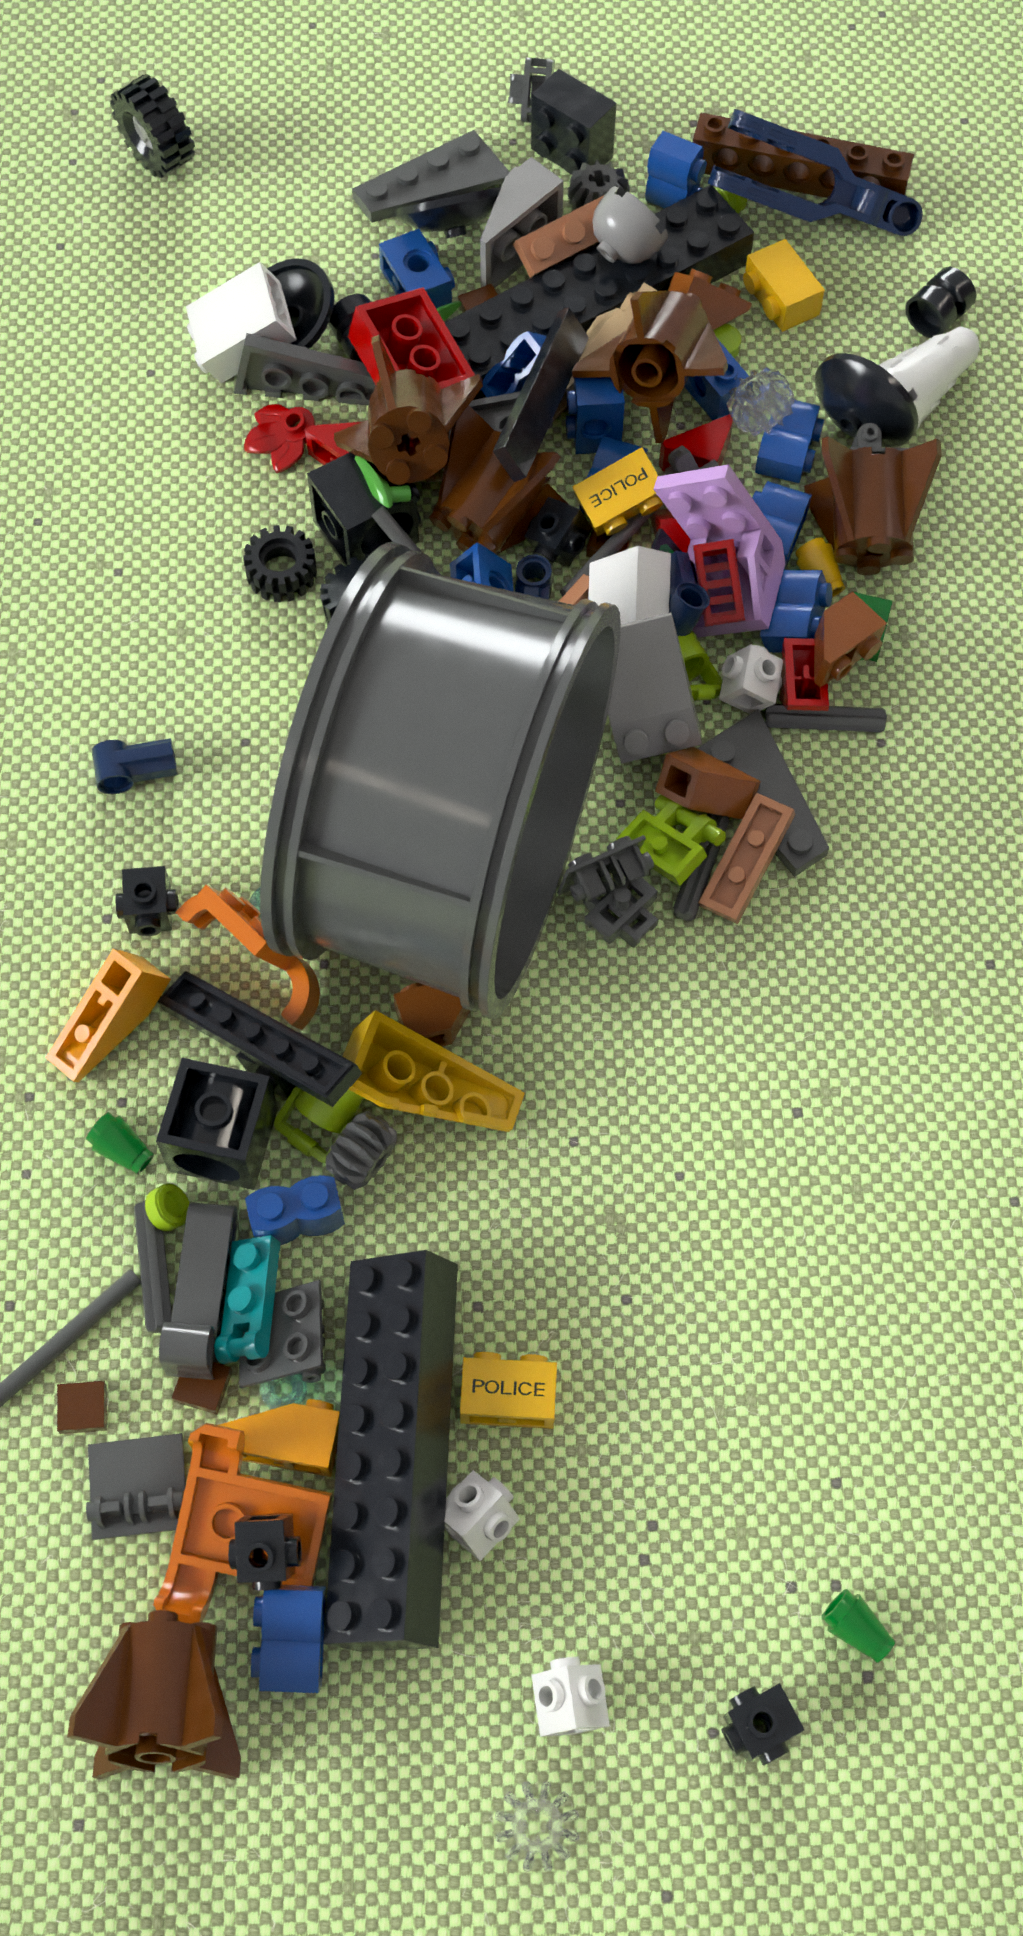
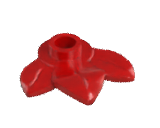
(278, 436)

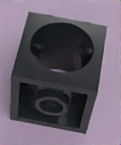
(345, 505)
(217, 1123)

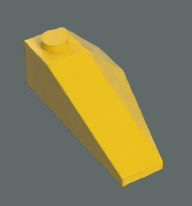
(425, 1079)

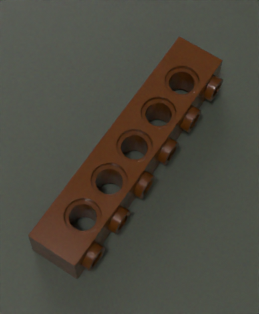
(790, 171)

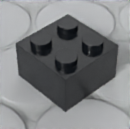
(572, 123)

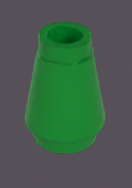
(119, 1143)
(857, 1625)

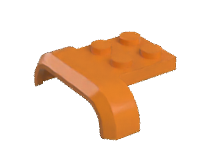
(245, 924)
(211, 1504)

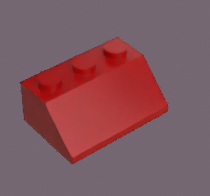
(412, 337)

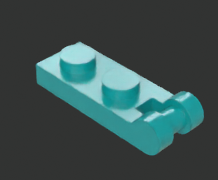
(249, 1300)

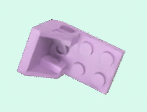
(717, 507)

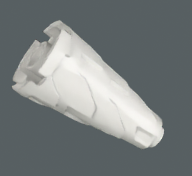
(933, 367)

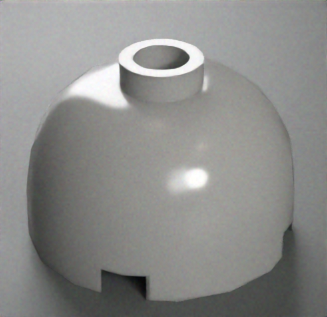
(626, 228)

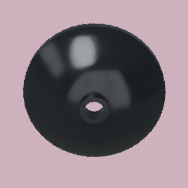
(449, 213)
(307, 296)
(863, 392)

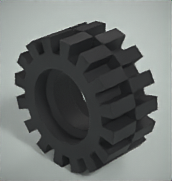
(276, 545)

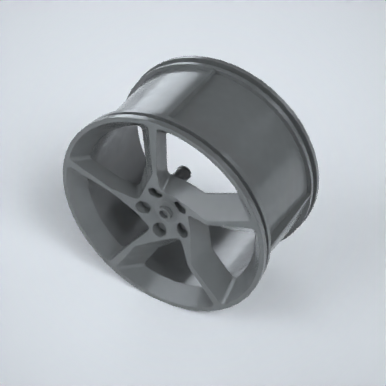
(436, 777)

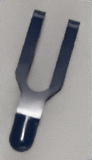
(850, 193)

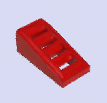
(717, 548)

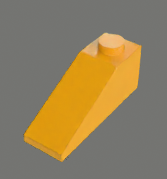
(107, 1013)
(292, 1437)

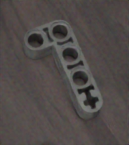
(200, 1292)

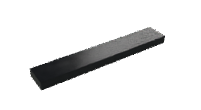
(540, 395)
(260, 1038)

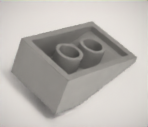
(525, 203)
(651, 692)

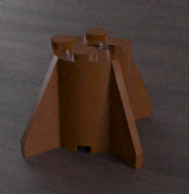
(658, 353)
(408, 422)
(479, 496)
(872, 502)
(158, 1702)

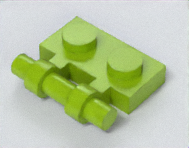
(674, 852)

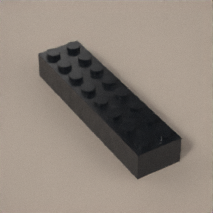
(392, 1454)

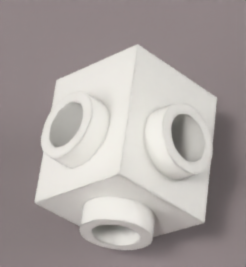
(751, 679)
(479, 1514)
(570, 1698)

